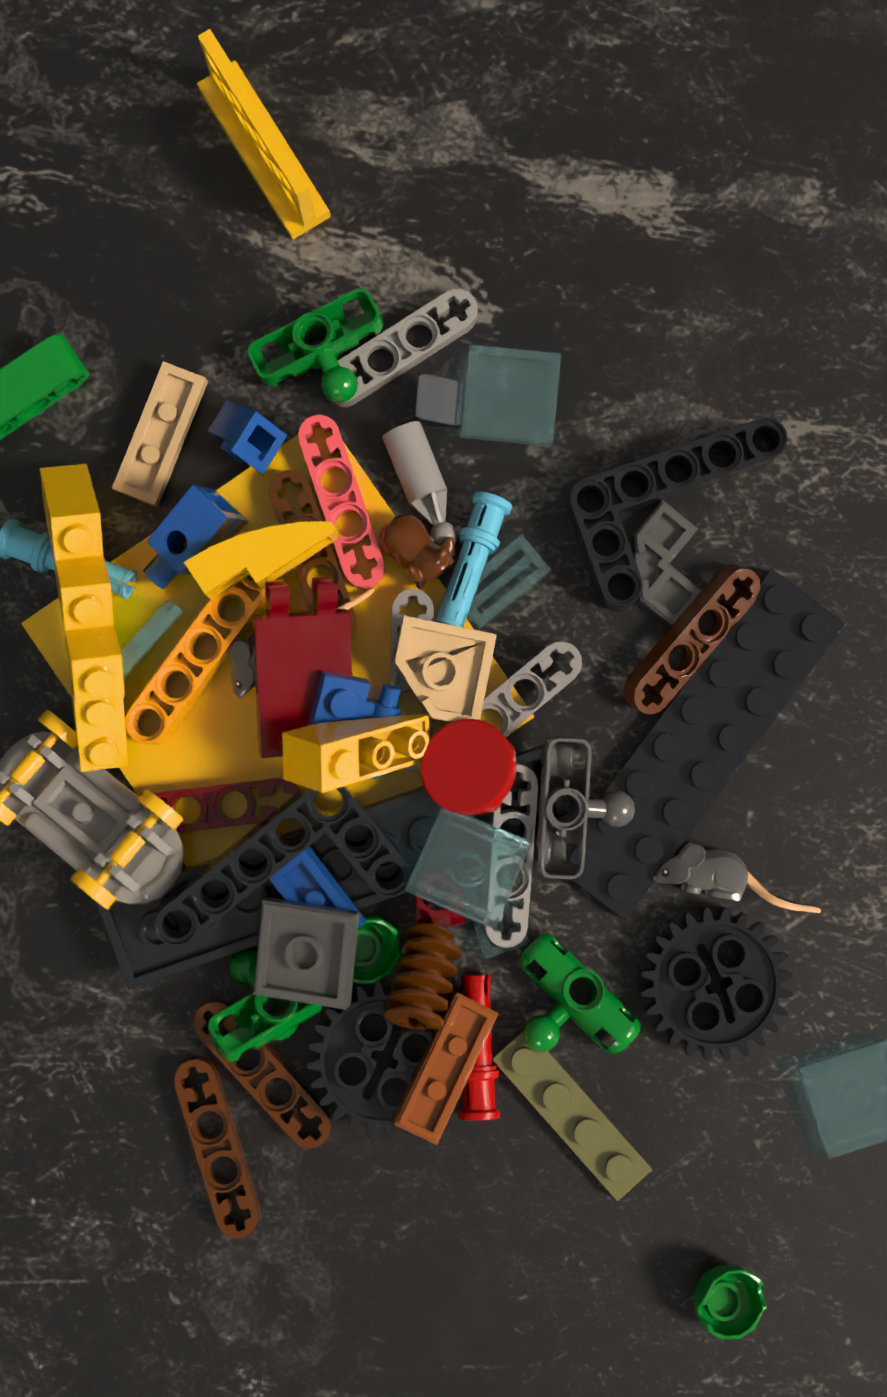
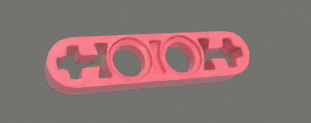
(345, 501)

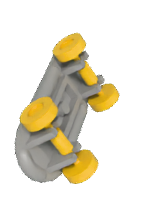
(113, 839)

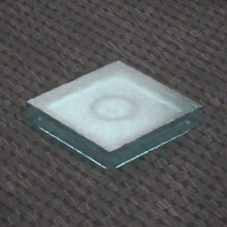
(511, 395)
(468, 867)
(848, 1097)

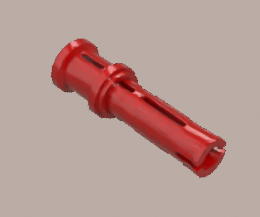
(479, 1090)

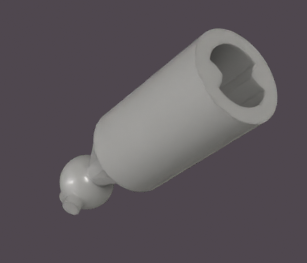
(420, 478)

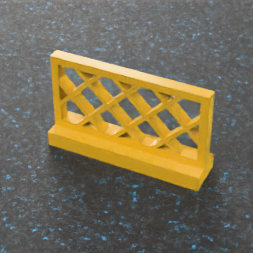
(259, 142)

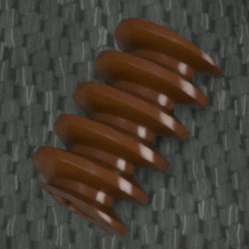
(419, 977)

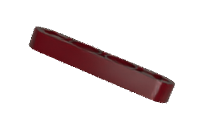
(211, 798)

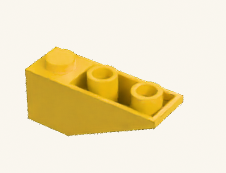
(353, 750)

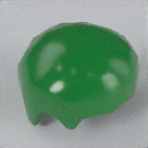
(375, 950)
(729, 1301)

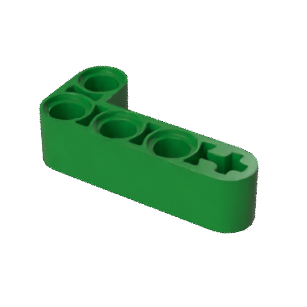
(38, 381)

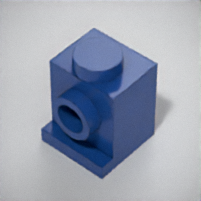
(246, 436)

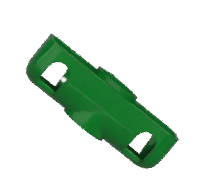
(340, 335)
(602, 1011)
(250, 1014)

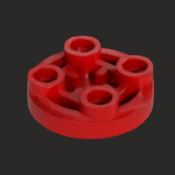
(468, 767)

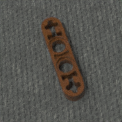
(324, 557)
(687, 633)
(256, 1079)
(210, 1148)

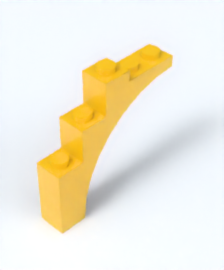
(86, 616)

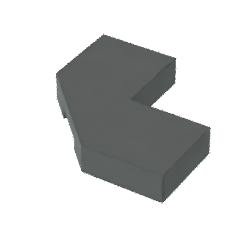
(654, 547)

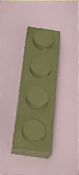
(573, 1116)

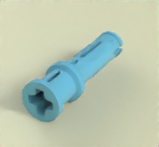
(477, 543)
(36, 550)

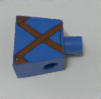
(203, 520)

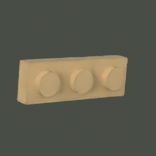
(160, 434)

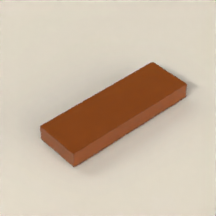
(445, 1068)

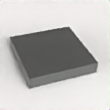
(306, 952)

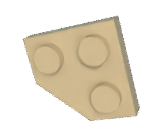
(445, 667)

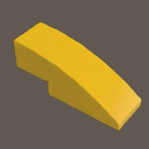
(259, 553)

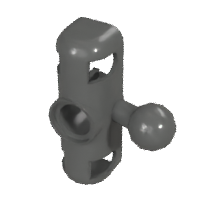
(560, 779)

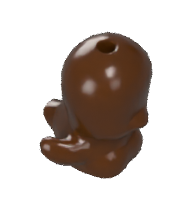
(412, 549)

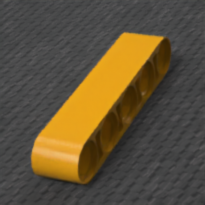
(184, 660)

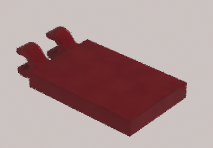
(290, 658)

